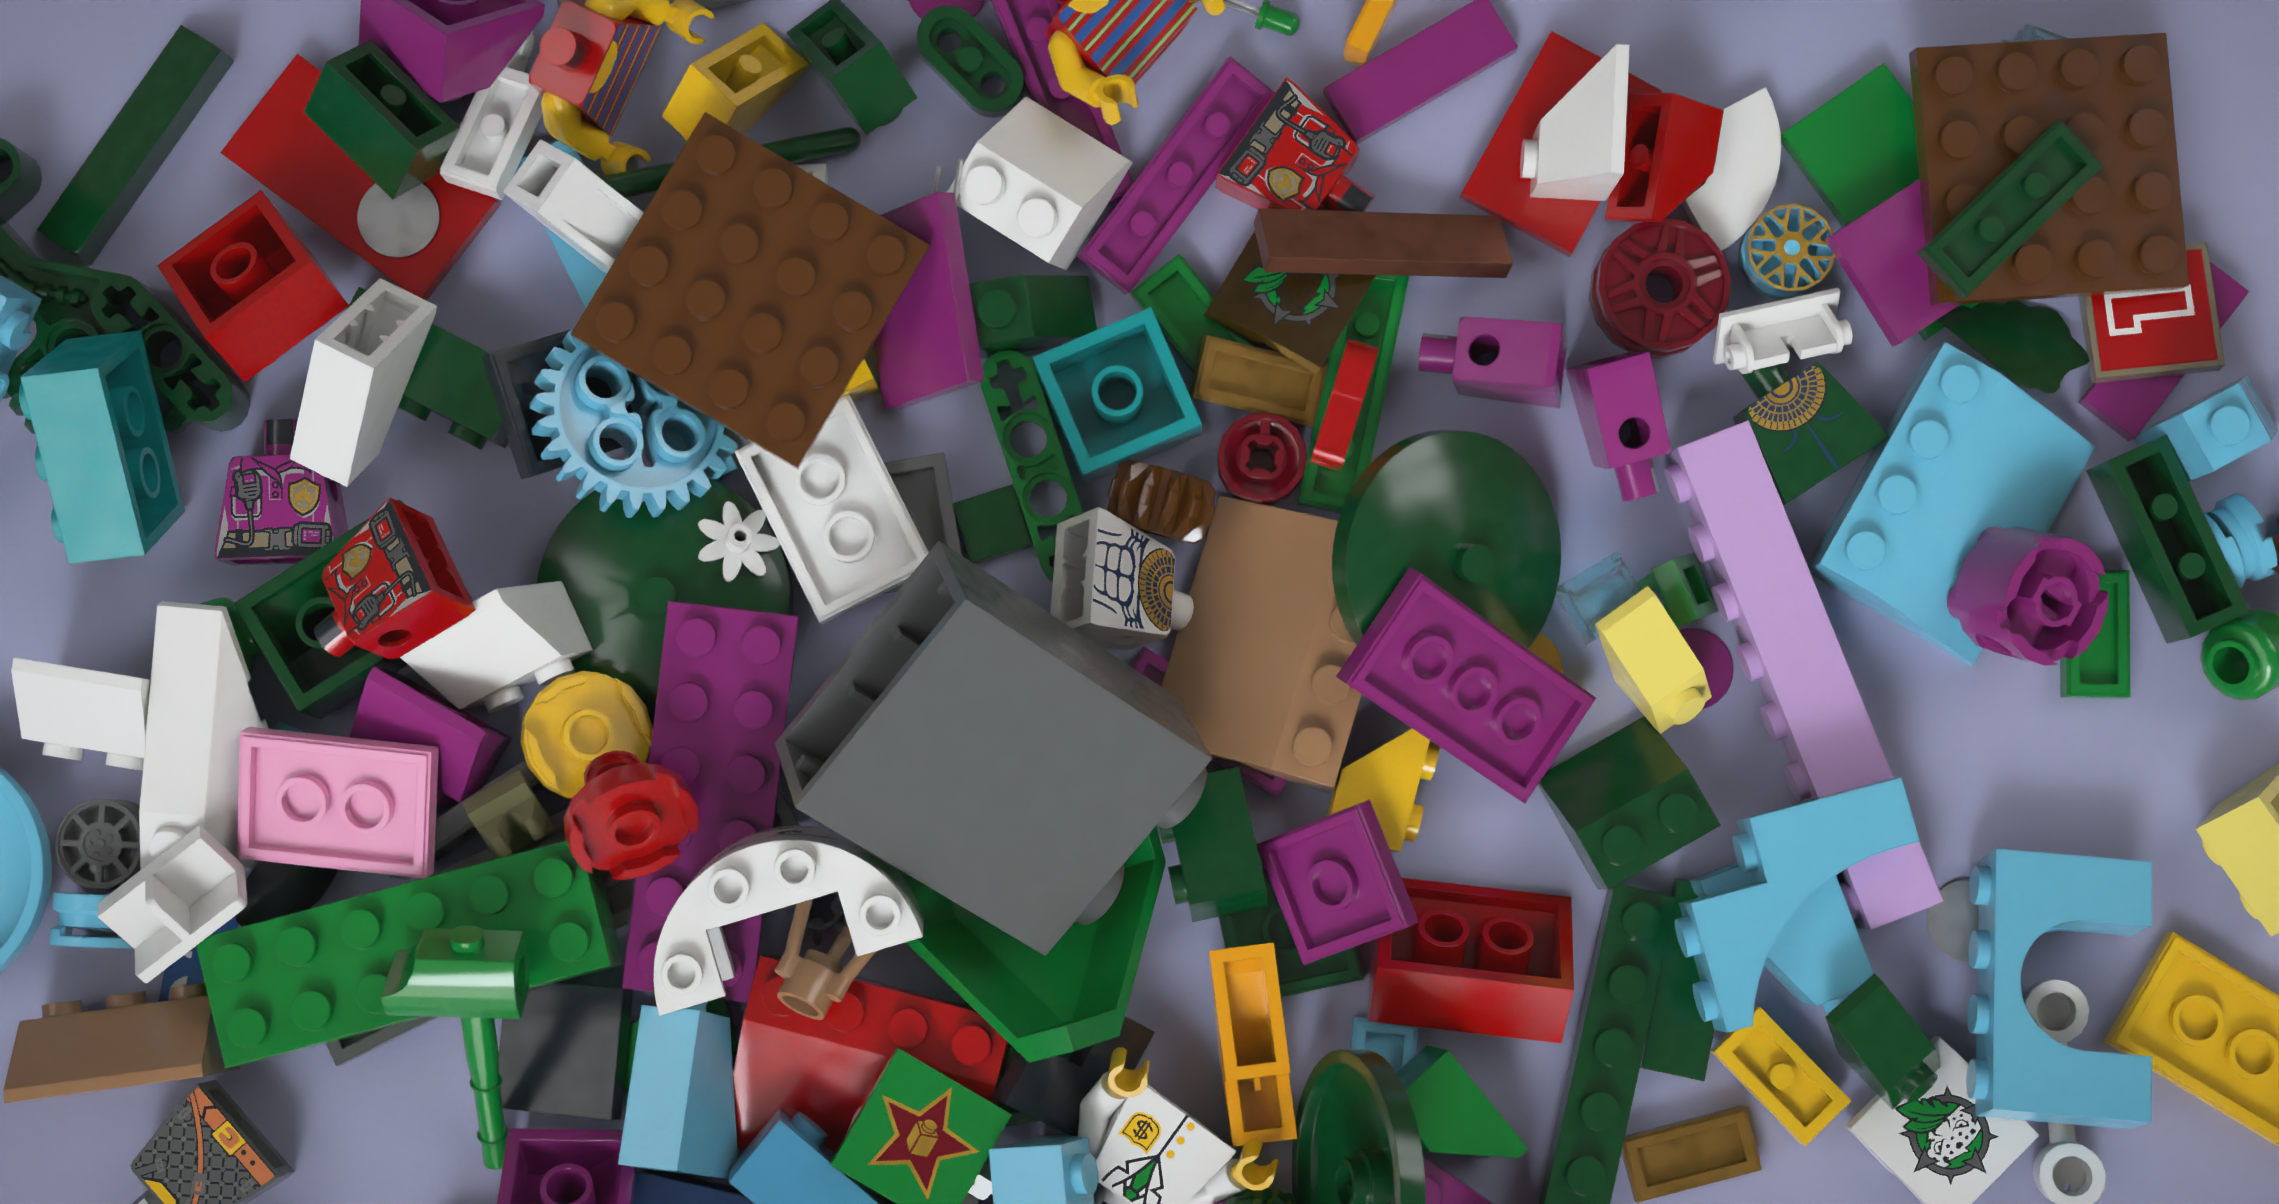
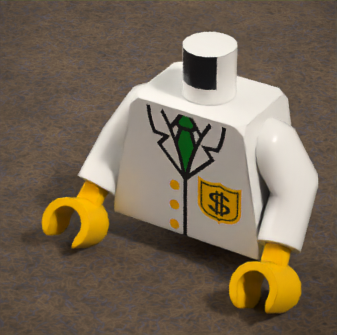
(1155, 1149)

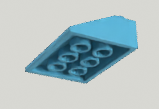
(1957, 460)

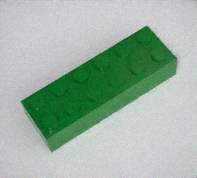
(325, 967)

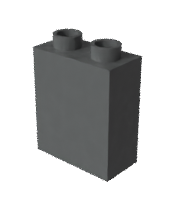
(993, 752)

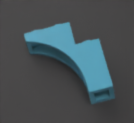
(1789, 858)

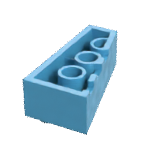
(792, 1167)

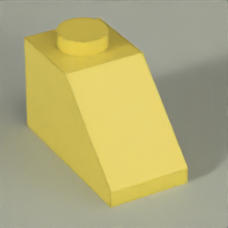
(1653, 661)

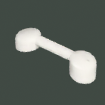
(2062, 1014)

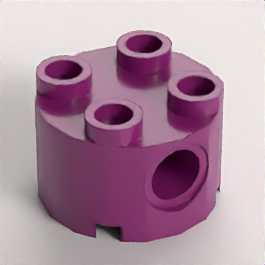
(2029, 595)

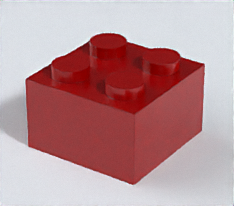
(252, 286)

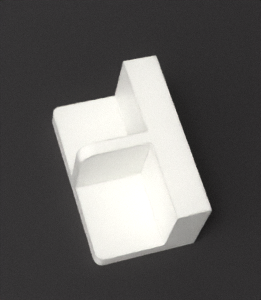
(176, 901)

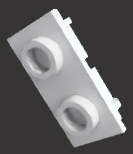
(1765, 332)

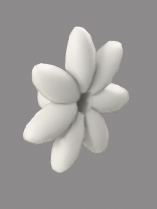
(736, 551)

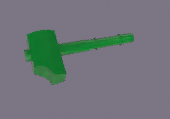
(473, 978)

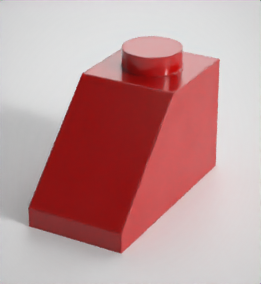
(1667, 155)

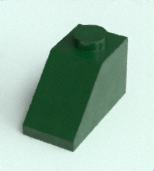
(853, 65)
(1031, 312)
(1883, 1043)

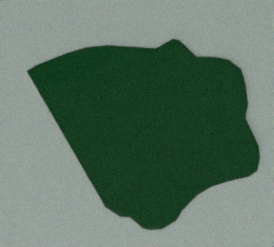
(2020, 340)

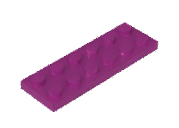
(717, 727)

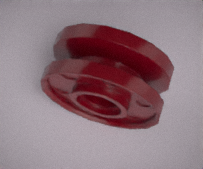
(1681, 256)

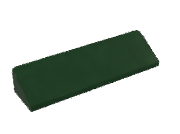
(136, 144)

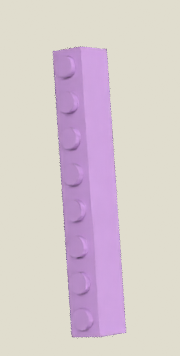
(1792, 653)

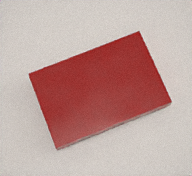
(1497, 180)

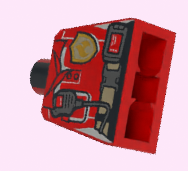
(1294, 159)
(392, 586)

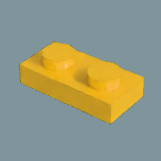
(1781, 1077)

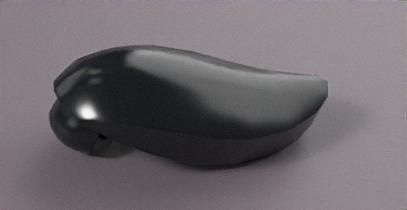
(282, 890)

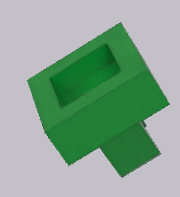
(1682, 588)

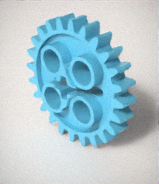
(580, 419)

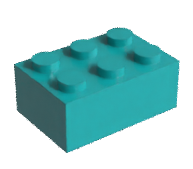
(102, 447)

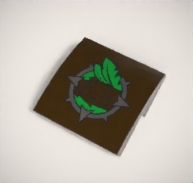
(1287, 311)

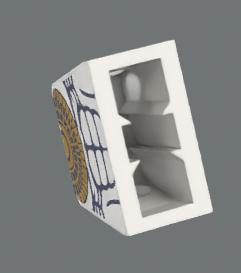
(1115, 582)

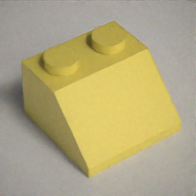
(2244, 841)

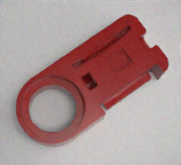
(1344, 404)

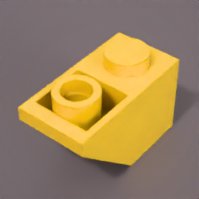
(1391, 783)

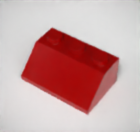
(1477, 963)

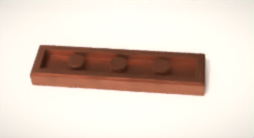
(1382, 243)

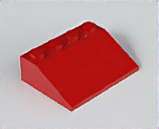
(834, 1062)

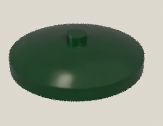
(1460, 516)
(630, 568)
(1356, 1135)

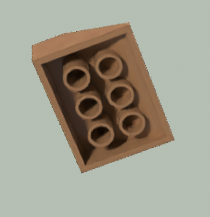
(1267, 646)

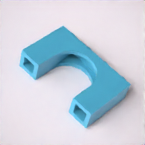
(2017, 1065)

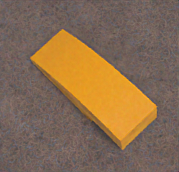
(1252, 1044)

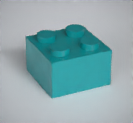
(1117, 395)

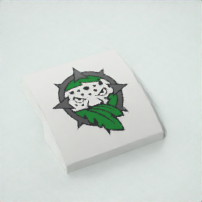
(1938, 1141)

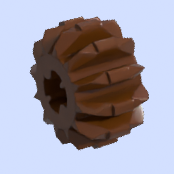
(1162, 501)

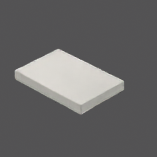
(837, 515)

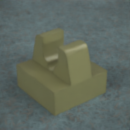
(508, 815)

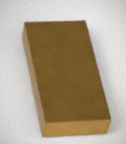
(1256, 380)
(1690, 1153)

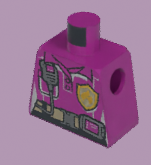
(276, 506)

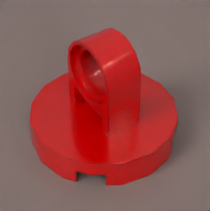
(629, 816)

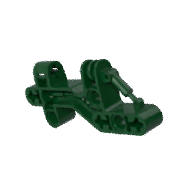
(91, 303)

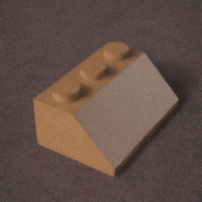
(114, 1046)

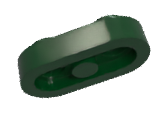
(972, 63)

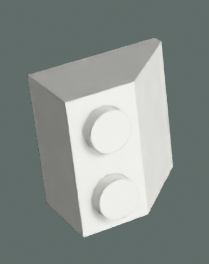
(1040, 182)
(503, 646)
(82, 711)

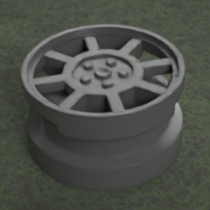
(100, 843)

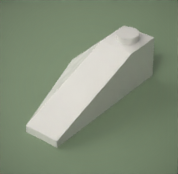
(194, 729)

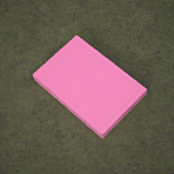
(337, 802)

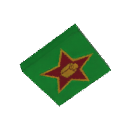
(919, 1135)

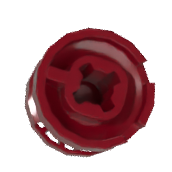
(1261, 458)

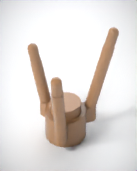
(816, 978)

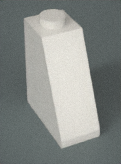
(359, 380)

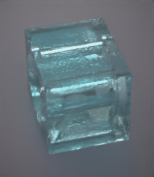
(1596, 594)

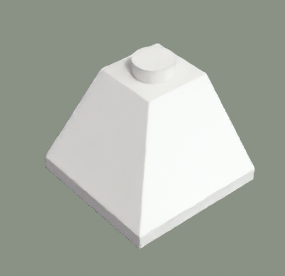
(1582, 138)

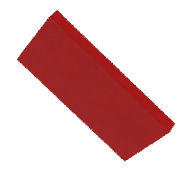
(325, 185)

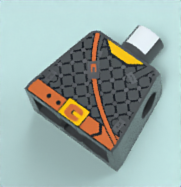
(208, 1154)

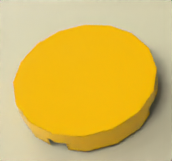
(579, 721)

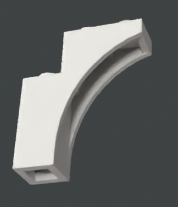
(574, 204)

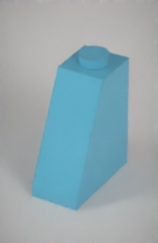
(2215, 429)
(1817, 949)
(681, 1095)

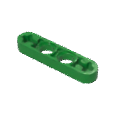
(1030, 471)

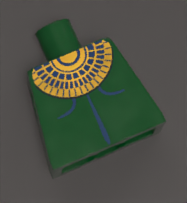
(1806, 426)

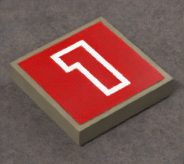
(2155, 330)

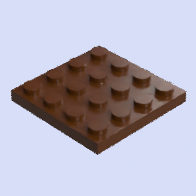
(2115, 94)
(750, 290)

